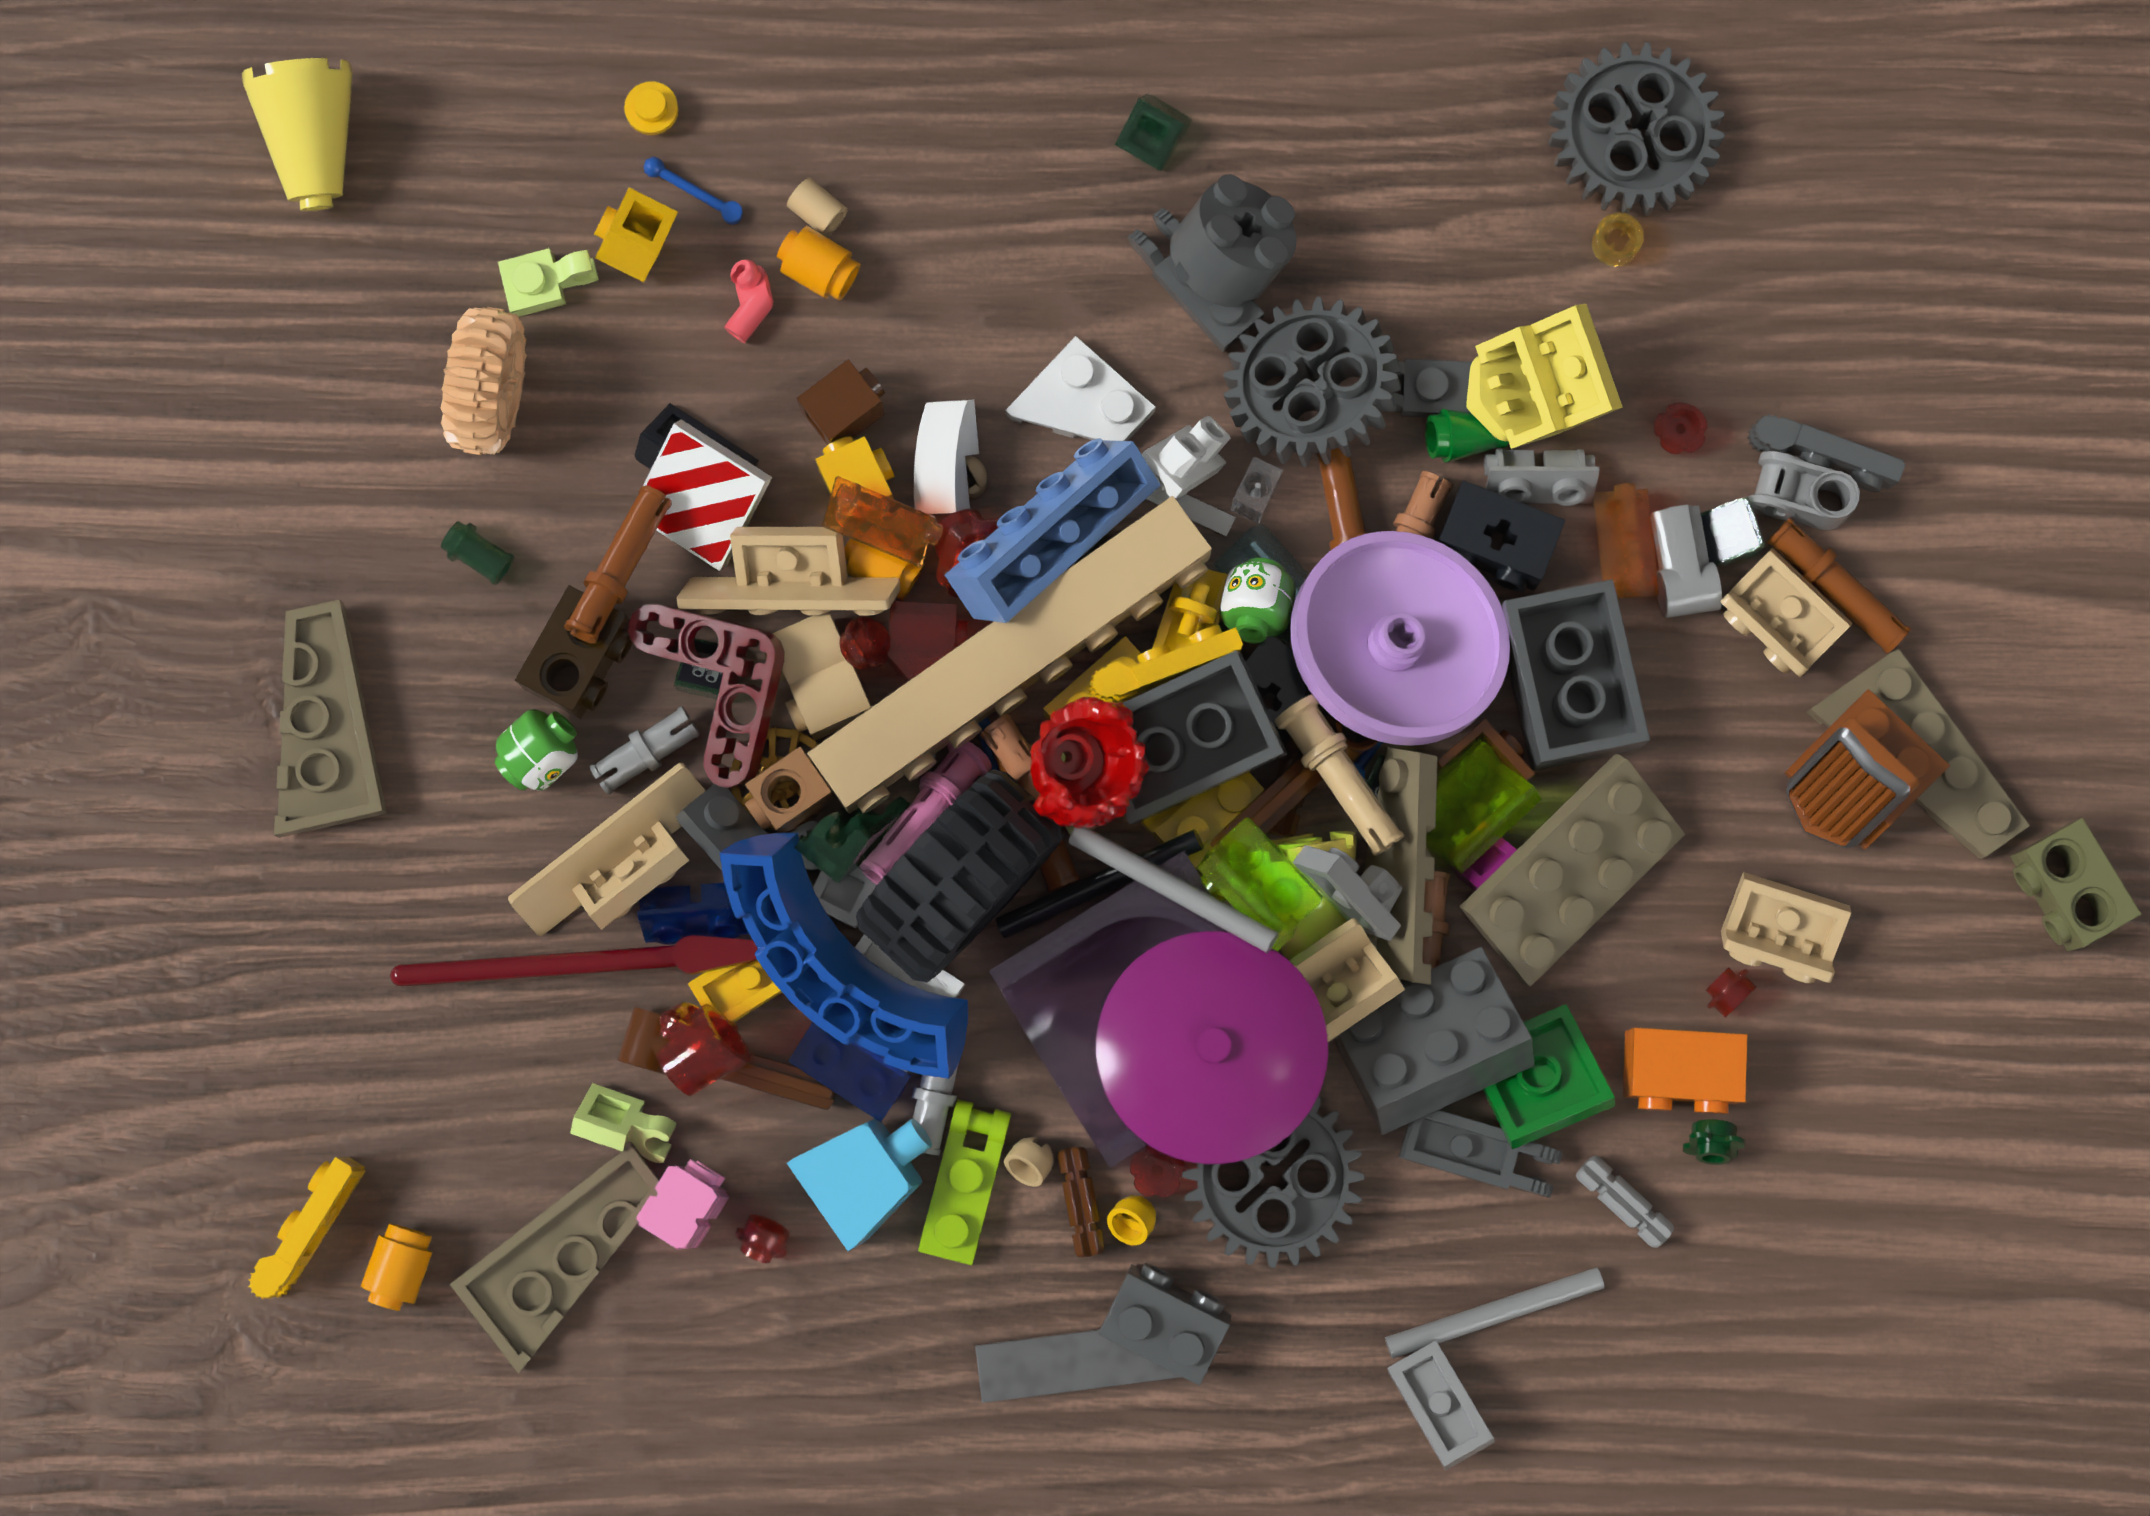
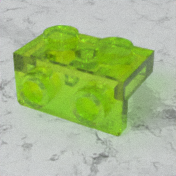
(1477, 806)
(1258, 880)

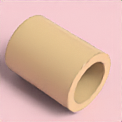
(817, 207)

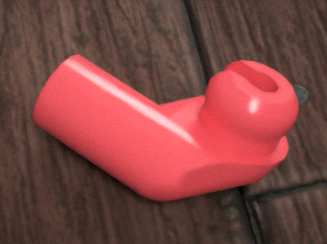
(754, 299)

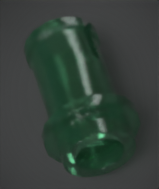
(476, 552)

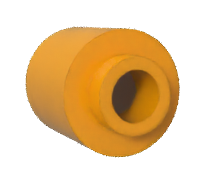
(818, 263)
(870, 562)
(397, 1267)

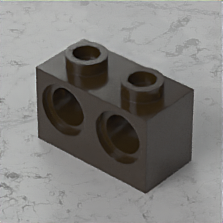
(560, 649)

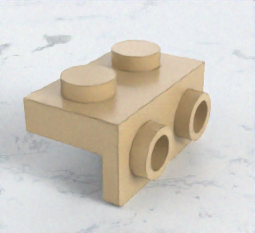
(1784, 614)
(1784, 928)
(1347, 976)

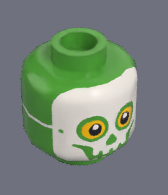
(1257, 599)
(536, 750)

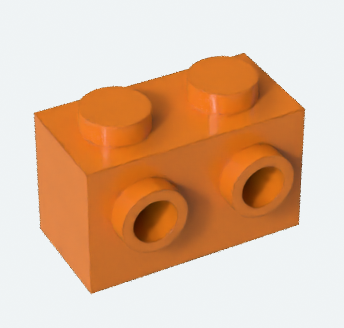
(1684, 1067)

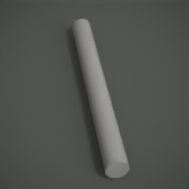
(1174, 888)
(1494, 1312)

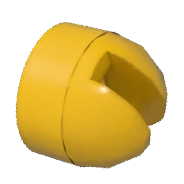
(1132, 1220)

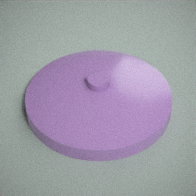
(1400, 638)

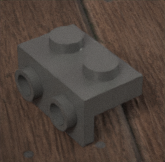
(1166, 1322)

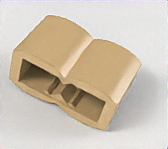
(820, 678)

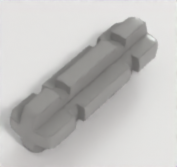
(1625, 1201)

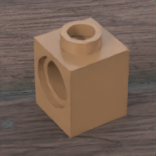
(792, 768)

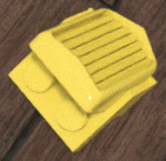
(1541, 379)

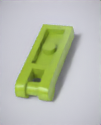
(964, 1184)

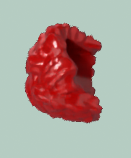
(1100, 765)

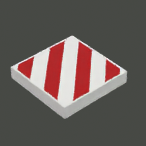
(708, 492)

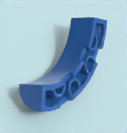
(827, 973)

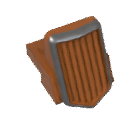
(1860, 775)

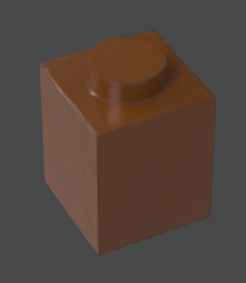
(843, 403)

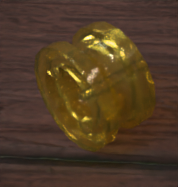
(1628, 225)

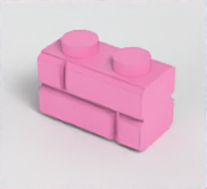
(684, 1204)

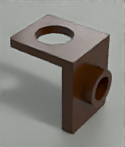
(1503, 744)

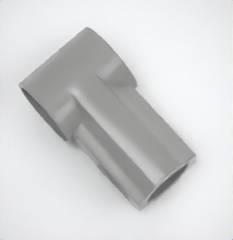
(1685, 575)

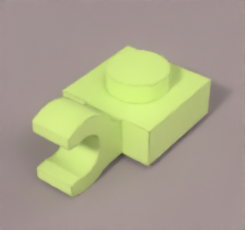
(537, 281)
(617, 1118)

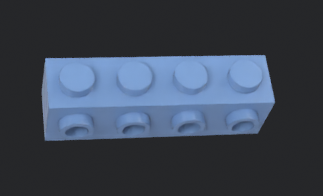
(1051, 529)

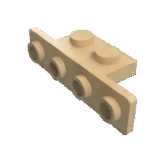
(788, 572)
(615, 860)

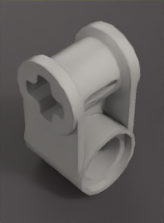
(1799, 491)

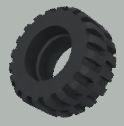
(958, 876)

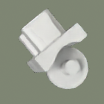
(1187, 458)

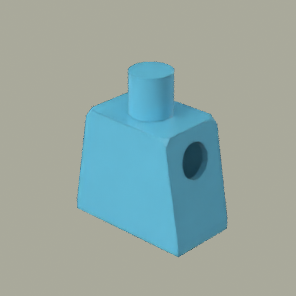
(862, 1176)

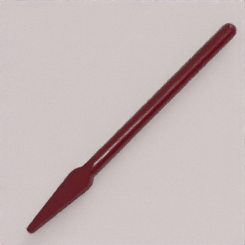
(690, 955)

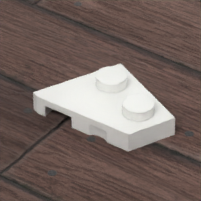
(1082, 398)

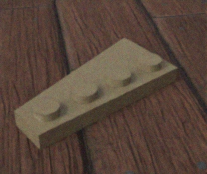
(326, 744)
(1967, 795)
(1409, 798)

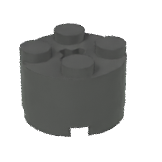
(1234, 241)

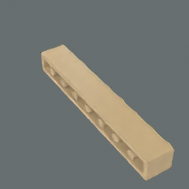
(1009, 657)

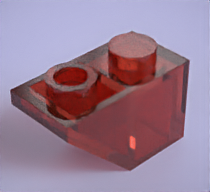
(922, 635)

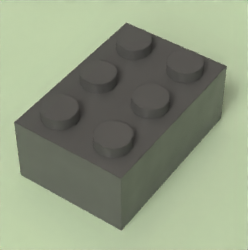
(1573, 676)
(1200, 734)
(1436, 1042)

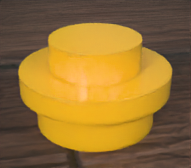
(651, 108)

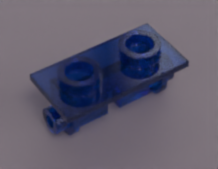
(669, 915)
(850, 1072)

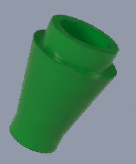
(1457, 435)

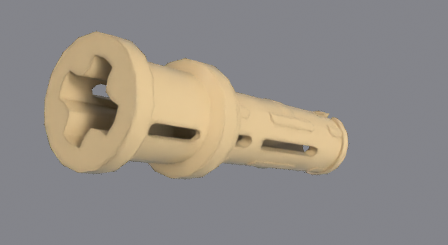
(1325, 752)

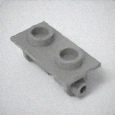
(1564, 479)

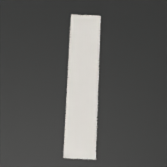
(1203, 514)

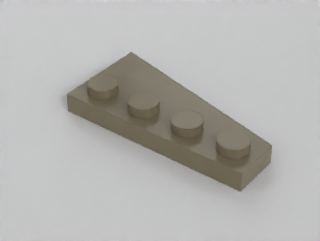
(547, 1265)

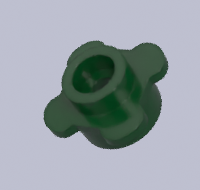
(1713, 1141)

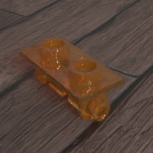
(880, 522)
(1626, 541)

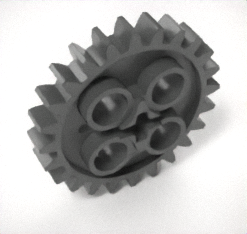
(1592, 143)
(1342, 411)
(1308, 1213)

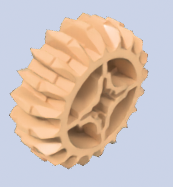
(483, 380)

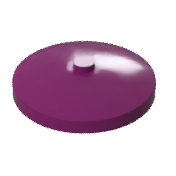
(1211, 1048)

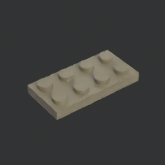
(1572, 870)

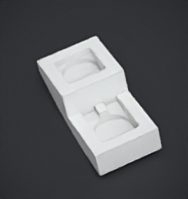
(943, 441)

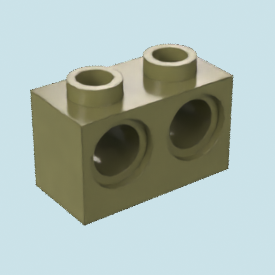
(2086, 876)

